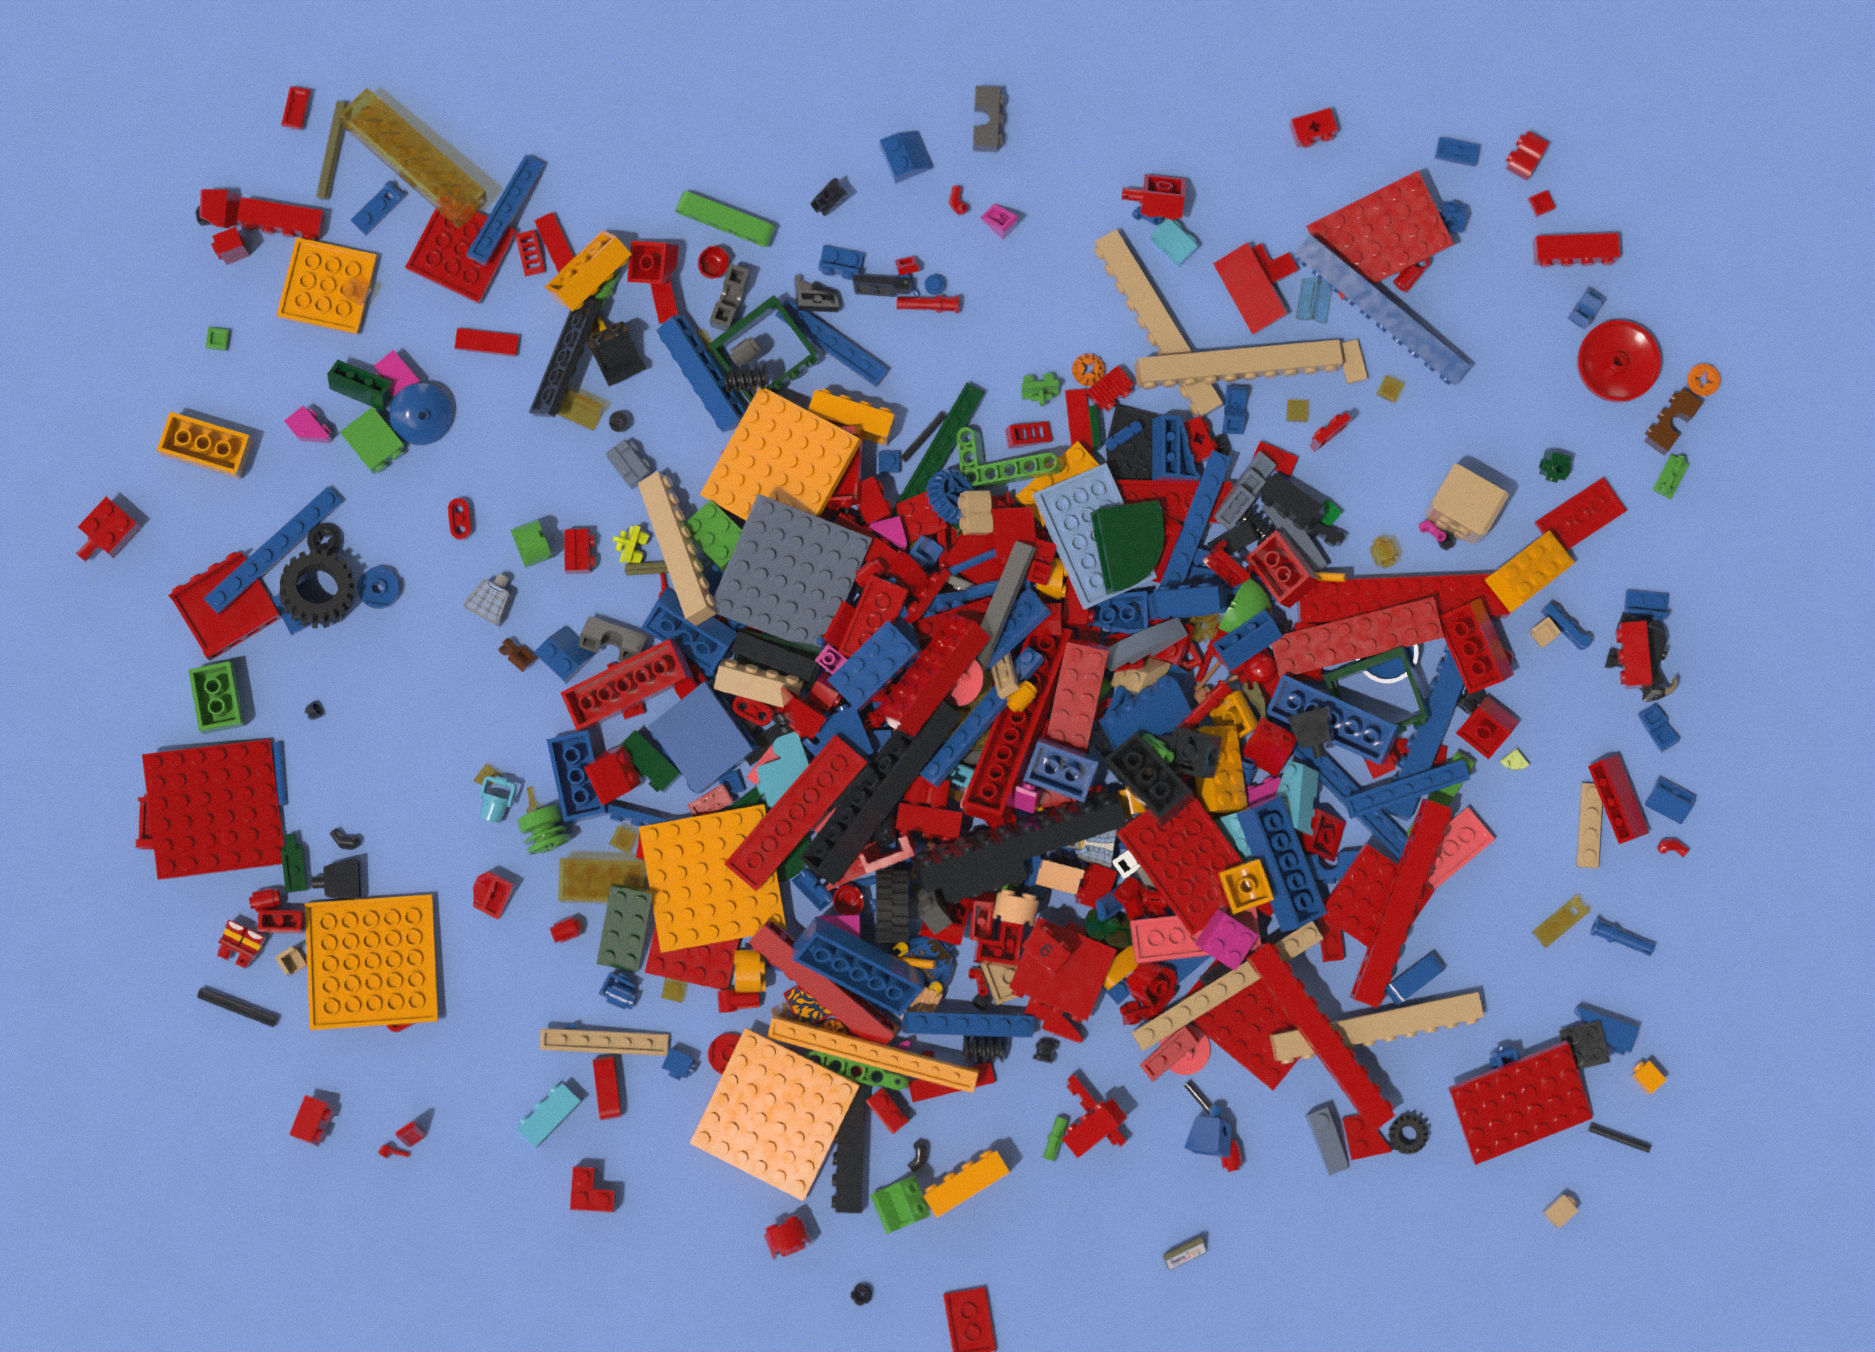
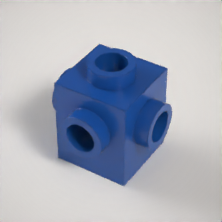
(1453, 216)
(1509, 1053)

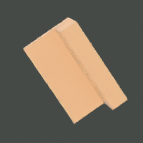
(1059, 876)

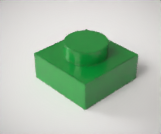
(1331, 513)

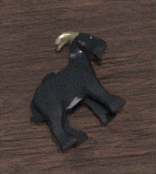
(1657, 651)

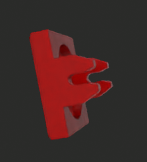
(1227, 567)

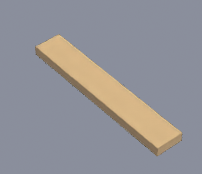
(604, 1042)

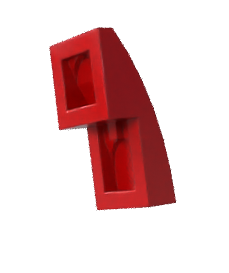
(1040, 565)

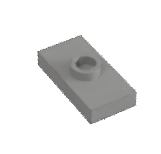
(959, 582)

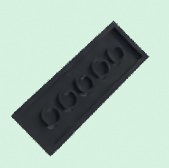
(564, 360)

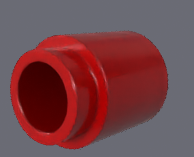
(871, 567)
(265, 899)
(565, 930)
(1235, 1158)

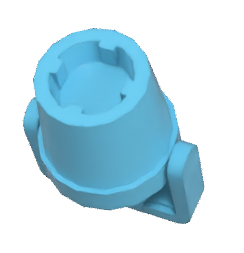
(495, 805)

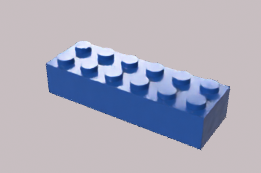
(1352, 726)
(1283, 861)
(858, 966)

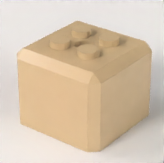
(1466, 504)

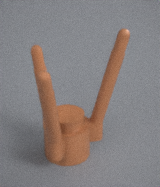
(1200, 691)

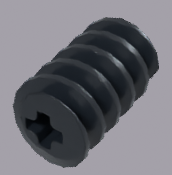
(746, 378)
(1259, 525)
(984, 1049)

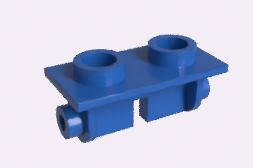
(817, 894)

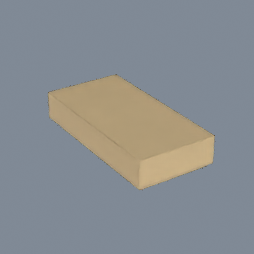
(1352, 362)

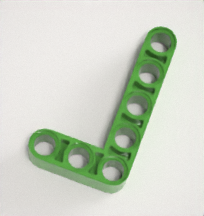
(1002, 468)

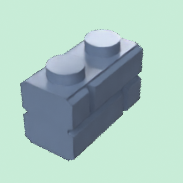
(628, 463)

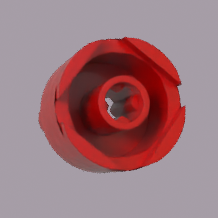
(1152, 984)
(787, 1237)

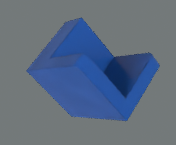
(926, 552)

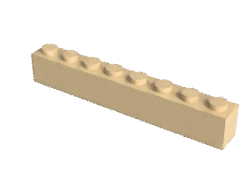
(677, 548)

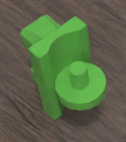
(1039, 390)

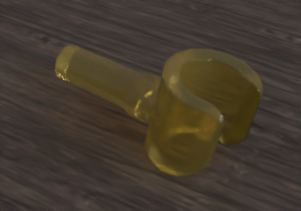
(531, 800)

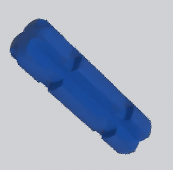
(1123, 435)

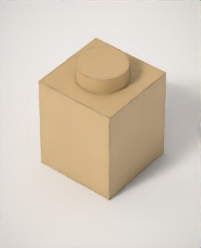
(1560, 1210)

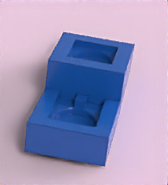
(1658, 728)

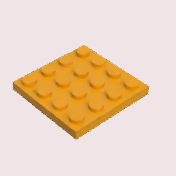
(317, 284)

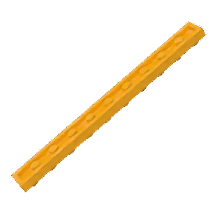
(873, 1054)

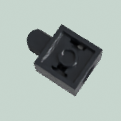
(1193, 751)

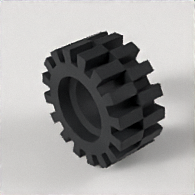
(1417, 1125)

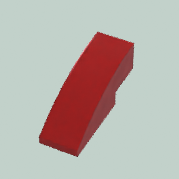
(1053, 1022)

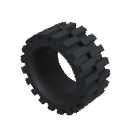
(311, 612)
(892, 905)

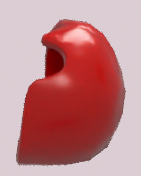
(713, 262)
(1260, 668)
(848, 900)

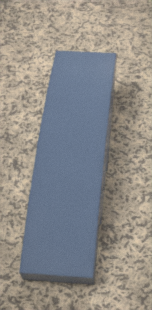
(1244, 490)
(1298, 538)
(1145, 642)

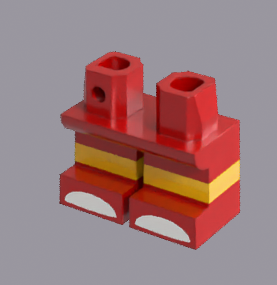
(242, 941)

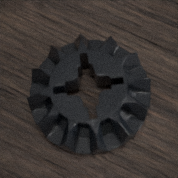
(327, 531)

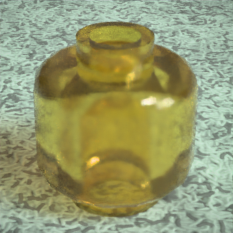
(1384, 552)

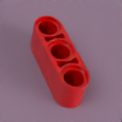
(607, 1088)

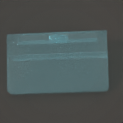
(1314, 300)

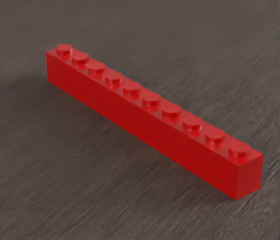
(1400, 903)
(1320, 1036)

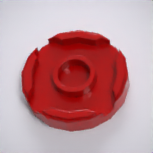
(721, 1051)

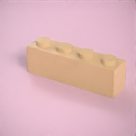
(754, 683)

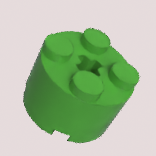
(531, 543)

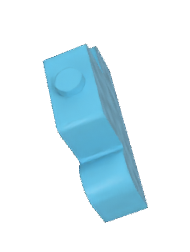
(780, 774)

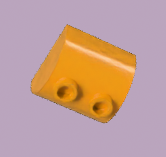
(1235, 712)
(1246, 886)

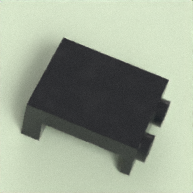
(615, 353)

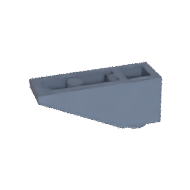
(1327, 1140)

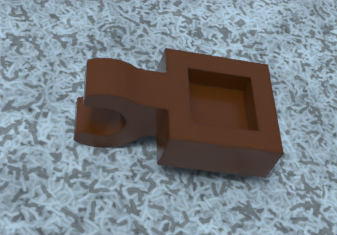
(519, 656)

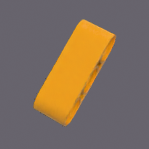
(1120, 967)

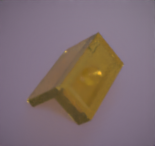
(581, 410)

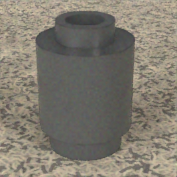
(745, 351)

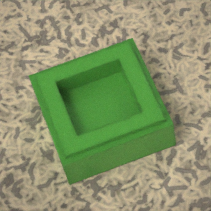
(217, 339)

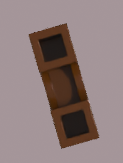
(1682, 406)

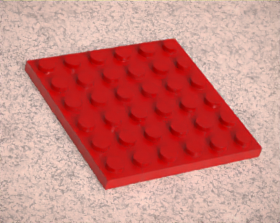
(213, 809)

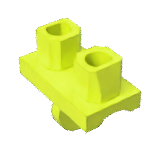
(634, 536)

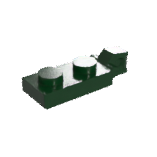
(293, 865)

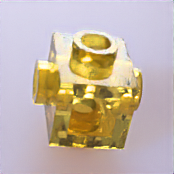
(1202, 635)

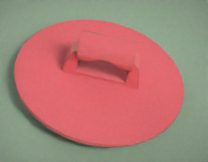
(967, 686)
(1195, 1058)

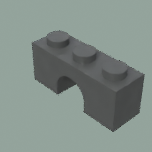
(988, 101)
(731, 298)
(600, 633)
(931, 908)

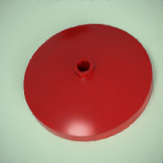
(1628, 346)

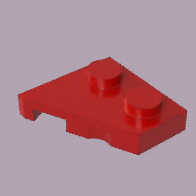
(1361, 1140)

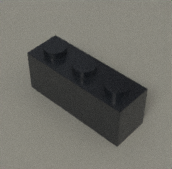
(1291, 503)

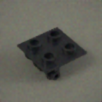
(1586, 1044)

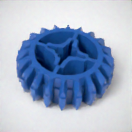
(944, 492)

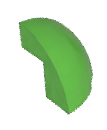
(1246, 604)

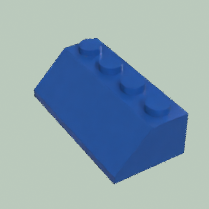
(700, 643)

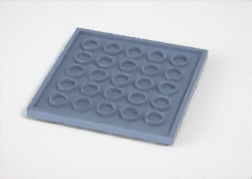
(789, 572)

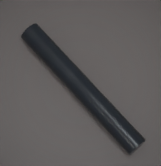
(923, 437)
(1198, 1097)
(1619, 1138)

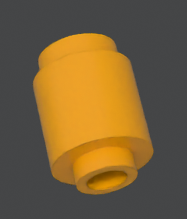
(1022, 697)

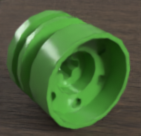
(543, 829)

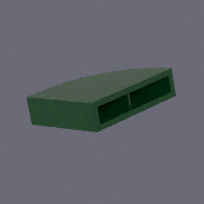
(1128, 542)

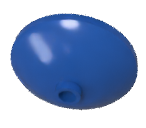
(406, 409)
(1391, 671)

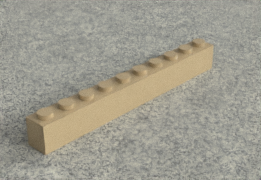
(1151, 315)
(1238, 364)
(1220, 990)
(1386, 1025)

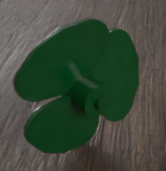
(1109, 929)

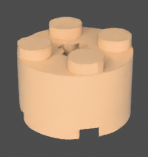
(1016, 908)

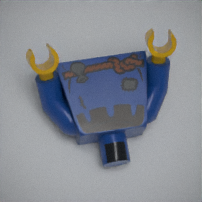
(930, 949)

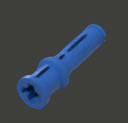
(988, 588)
(1613, 934)

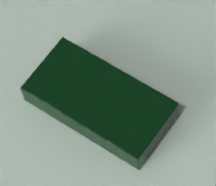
(1094, 428)

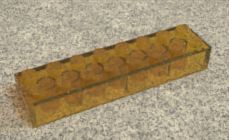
(413, 158)

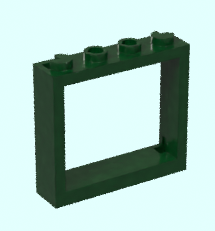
(748, 322)
(1401, 652)

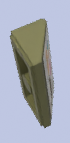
(1184, 1253)

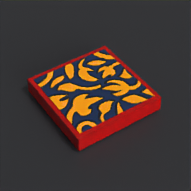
(805, 1007)

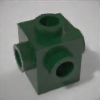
(1555, 466)

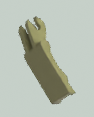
(1255, 697)

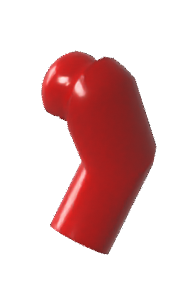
(1672, 844)
(981, 982)

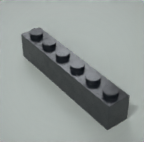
(849, 1158)

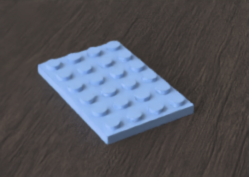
(1068, 519)

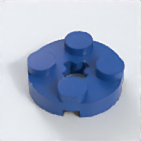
(371, 578)

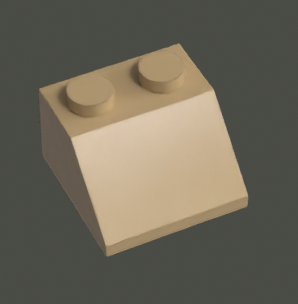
(1141, 678)

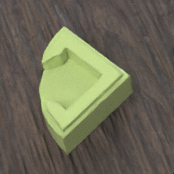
(1514, 761)

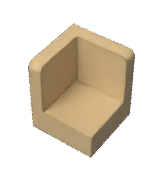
(1544, 632)
(291, 961)

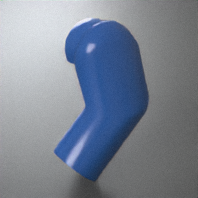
(1137, 215)

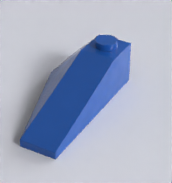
(1132, 611)

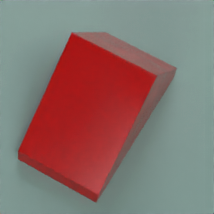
(909, 573)

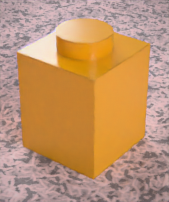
(1647, 1077)

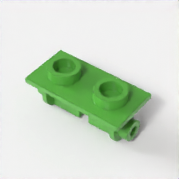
(1671, 476)

